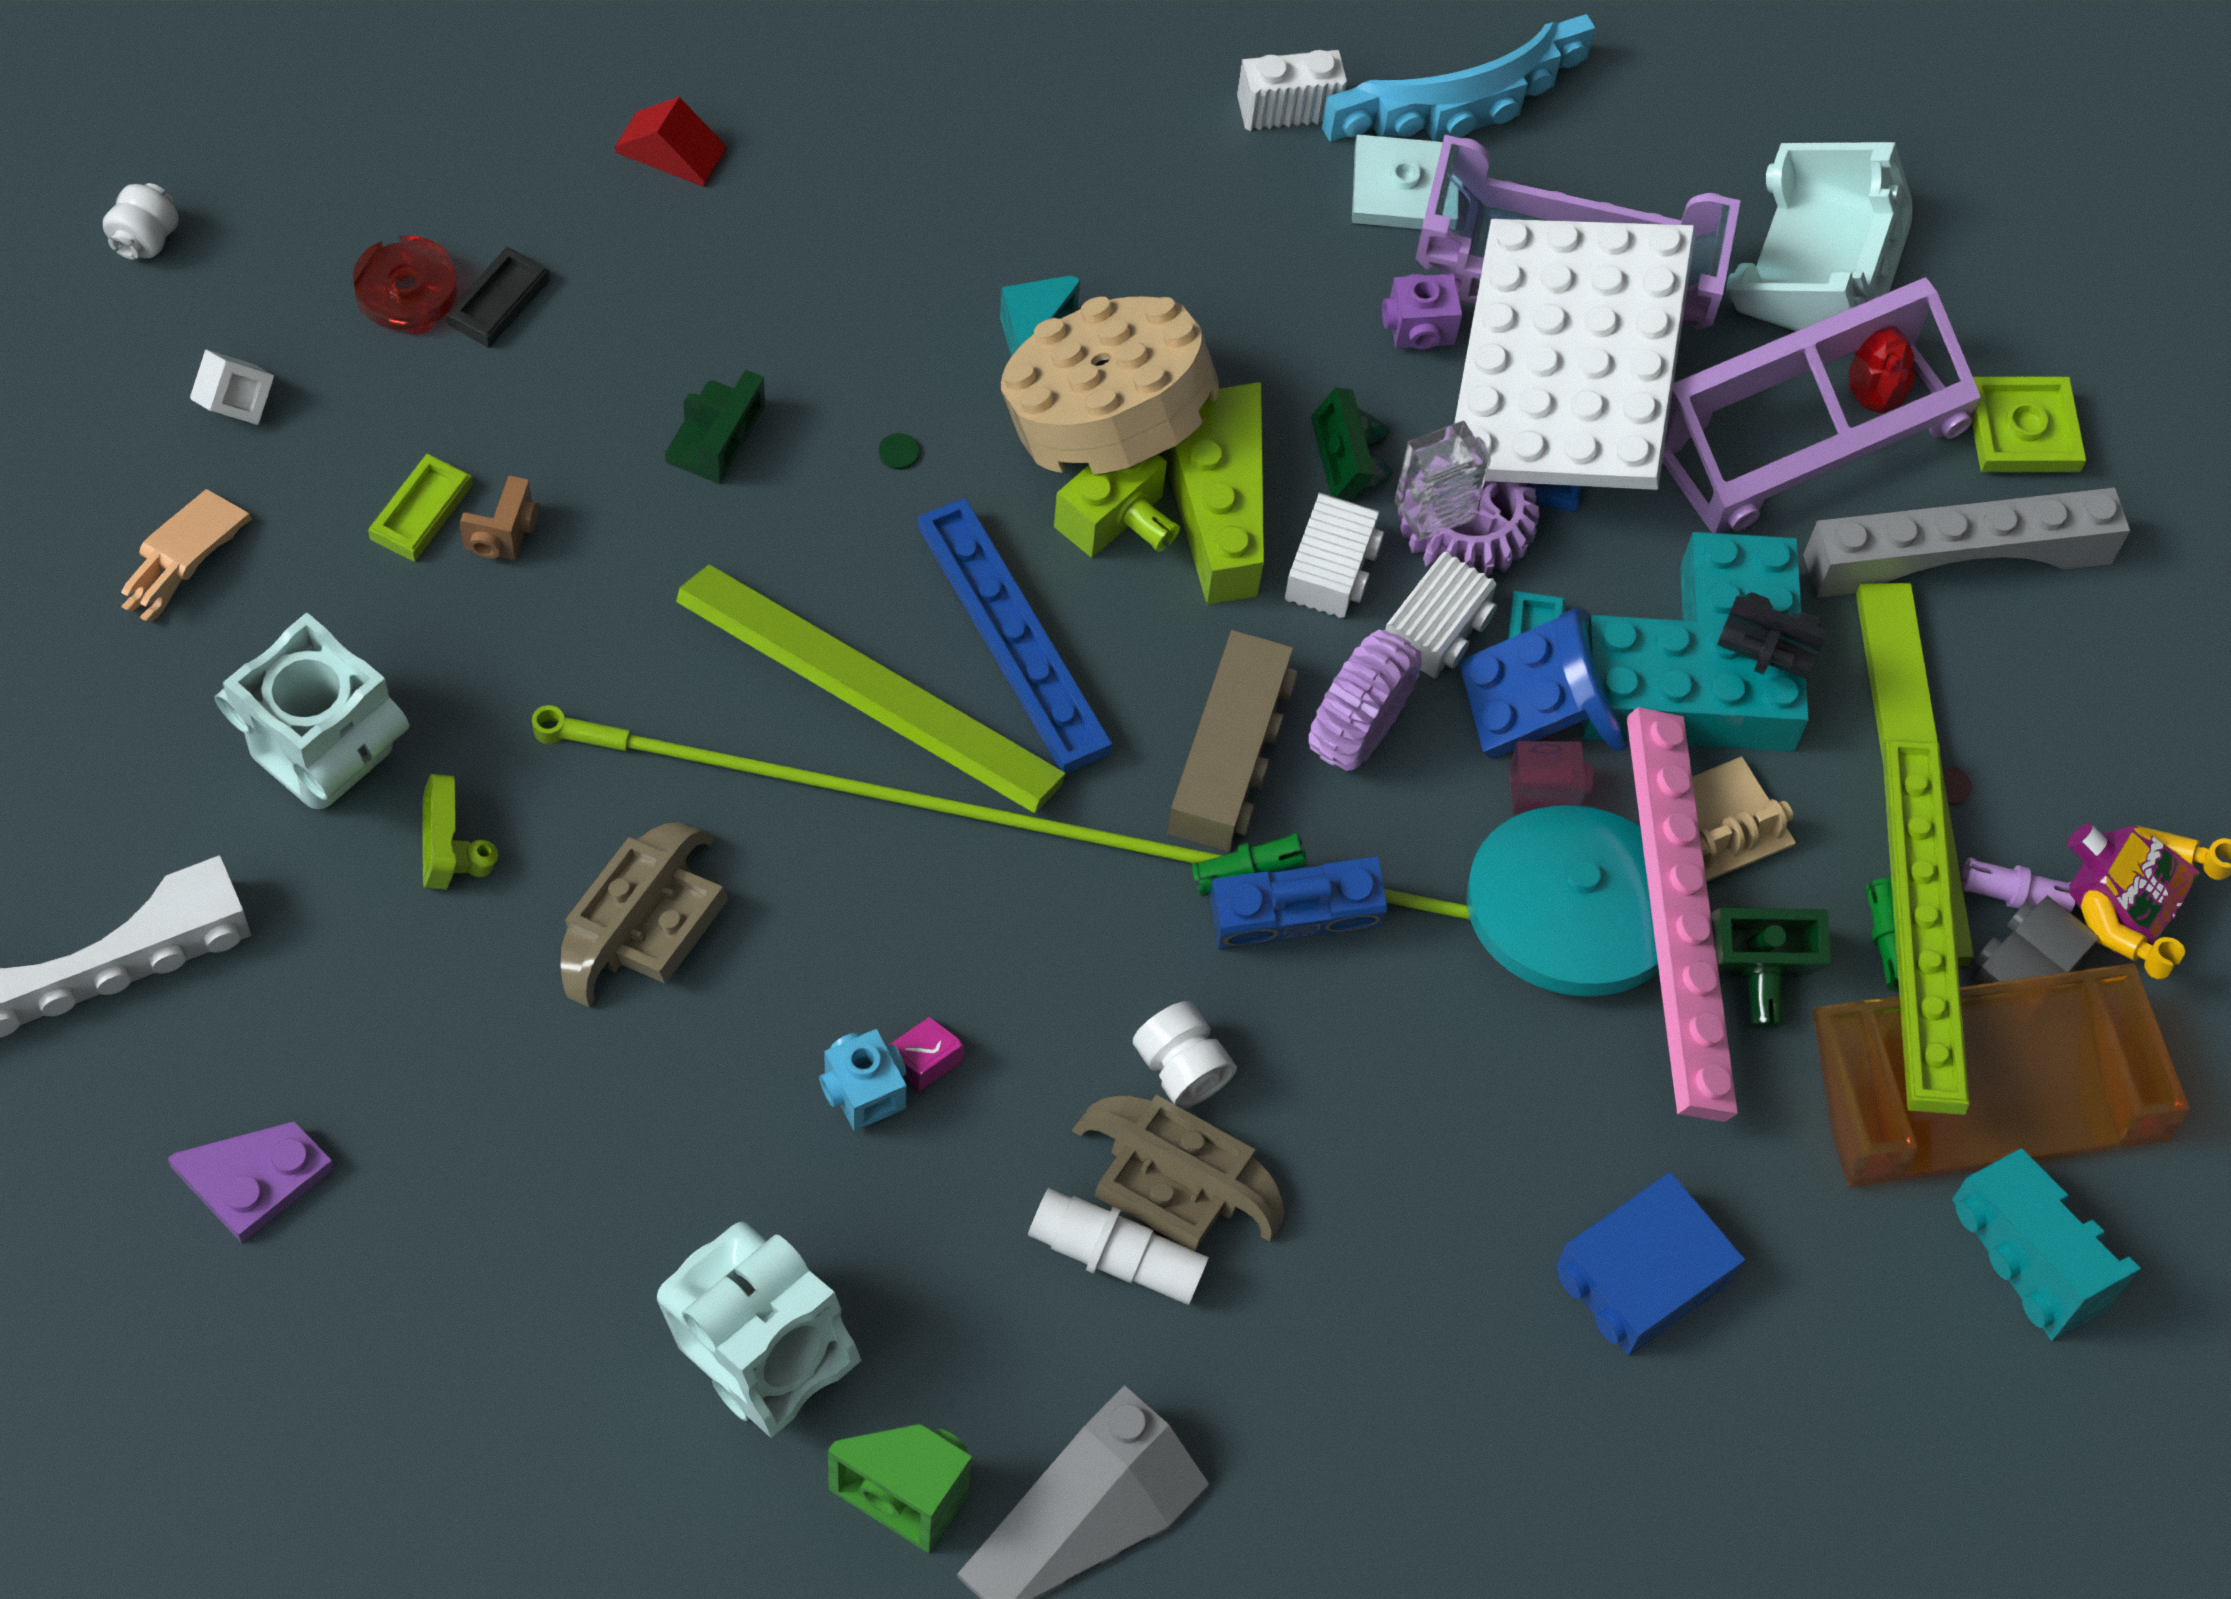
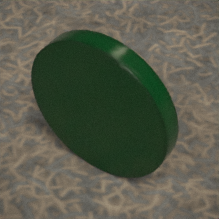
(898, 451)

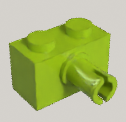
(1101, 506)

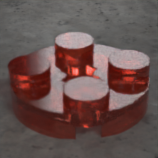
(408, 308)

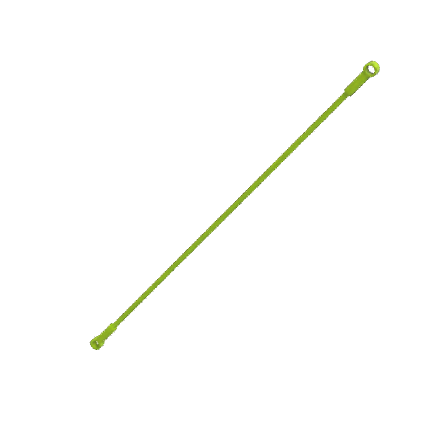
(622, 739)

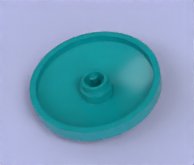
(1565, 901)

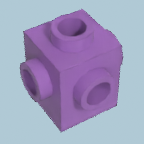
(1423, 311)

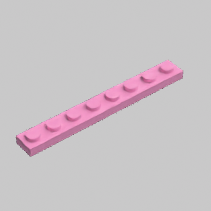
(1681, 916)

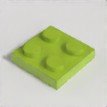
(2027, 425)

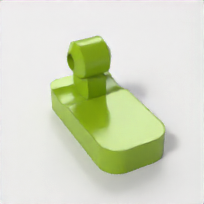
(440, 853)

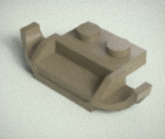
(640, 911)
(1179, 1170)

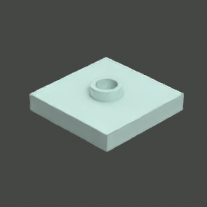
(1393, 180)

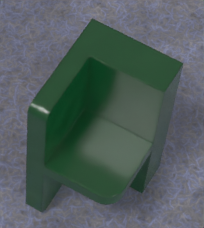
(716, 426)

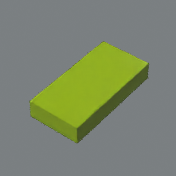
(420, 507)

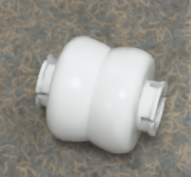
(140, 221)

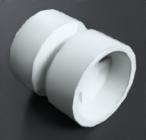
(1180, 1047)

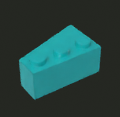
(2041, 1245)

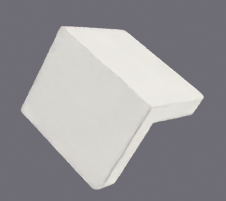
(231, 387)

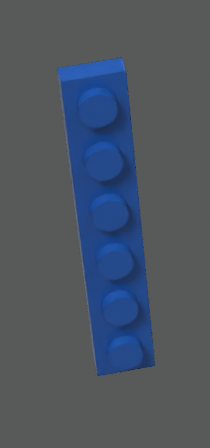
(1014, 636)

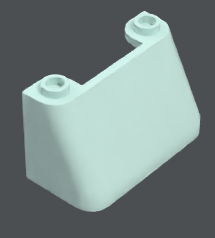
(1832, 234)

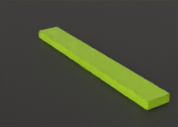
(871, 688)
(1904, 700)
(1924, 929)

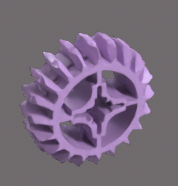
(1490, 538)
(1365, 699)

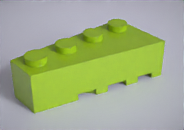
(1221, 493)

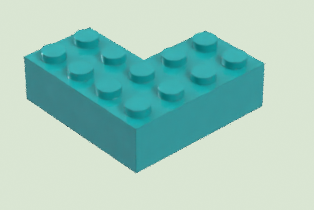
(1684, 671)

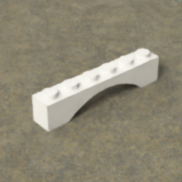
(183, 919)

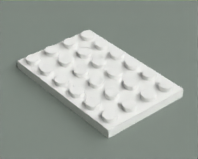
(1576, 350)

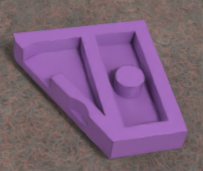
(253, 1175)

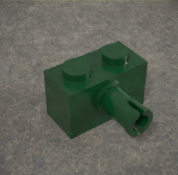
(1765, 948)

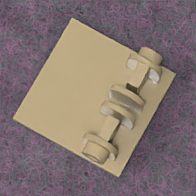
(1737, 819)

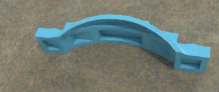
(1462, 99)

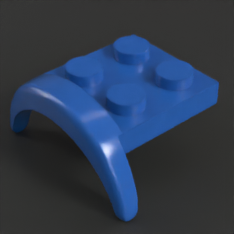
(1538, 686)

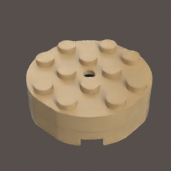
(1109, 383)

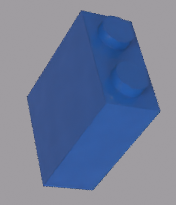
(1648, 1264)

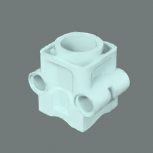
(312, 713)
(757, 1325)

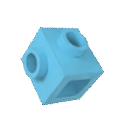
(864, 1078)

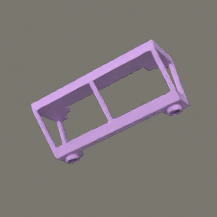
(1695, 398)

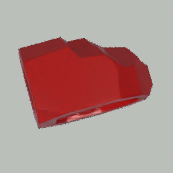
(1882, 370)

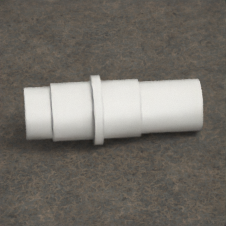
(1117, 1245)

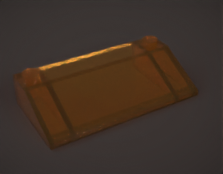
(2049, 1070)

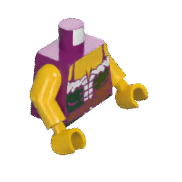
(2136, 885)

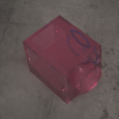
(1548, 775)

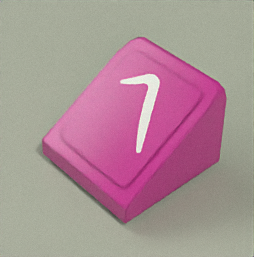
(928, 1053)

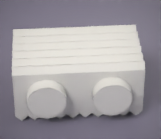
(1288, 88)
(1332, 556)
(1444, 612)

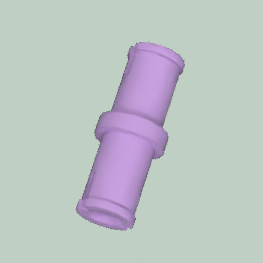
(2013, 885)

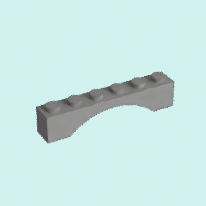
(2052, 529)

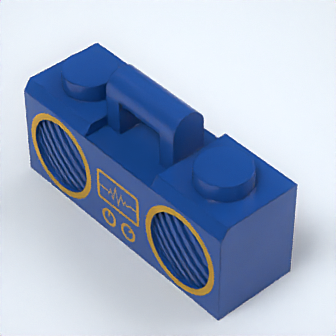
(1298, 903)

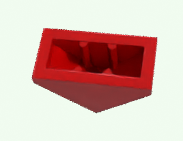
(673, 141)

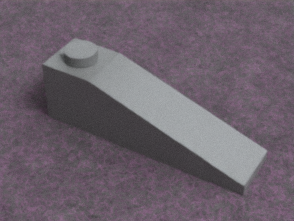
(1101, 1495)

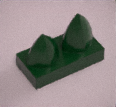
(1343, 445)

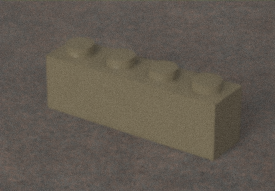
(1230, 742)

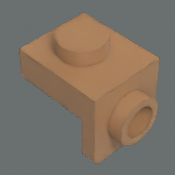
(504, 532)

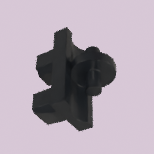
(1772, 636)

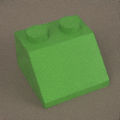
(903, 1479)

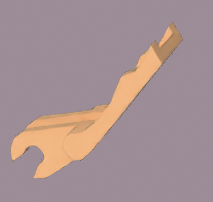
(180, 549)

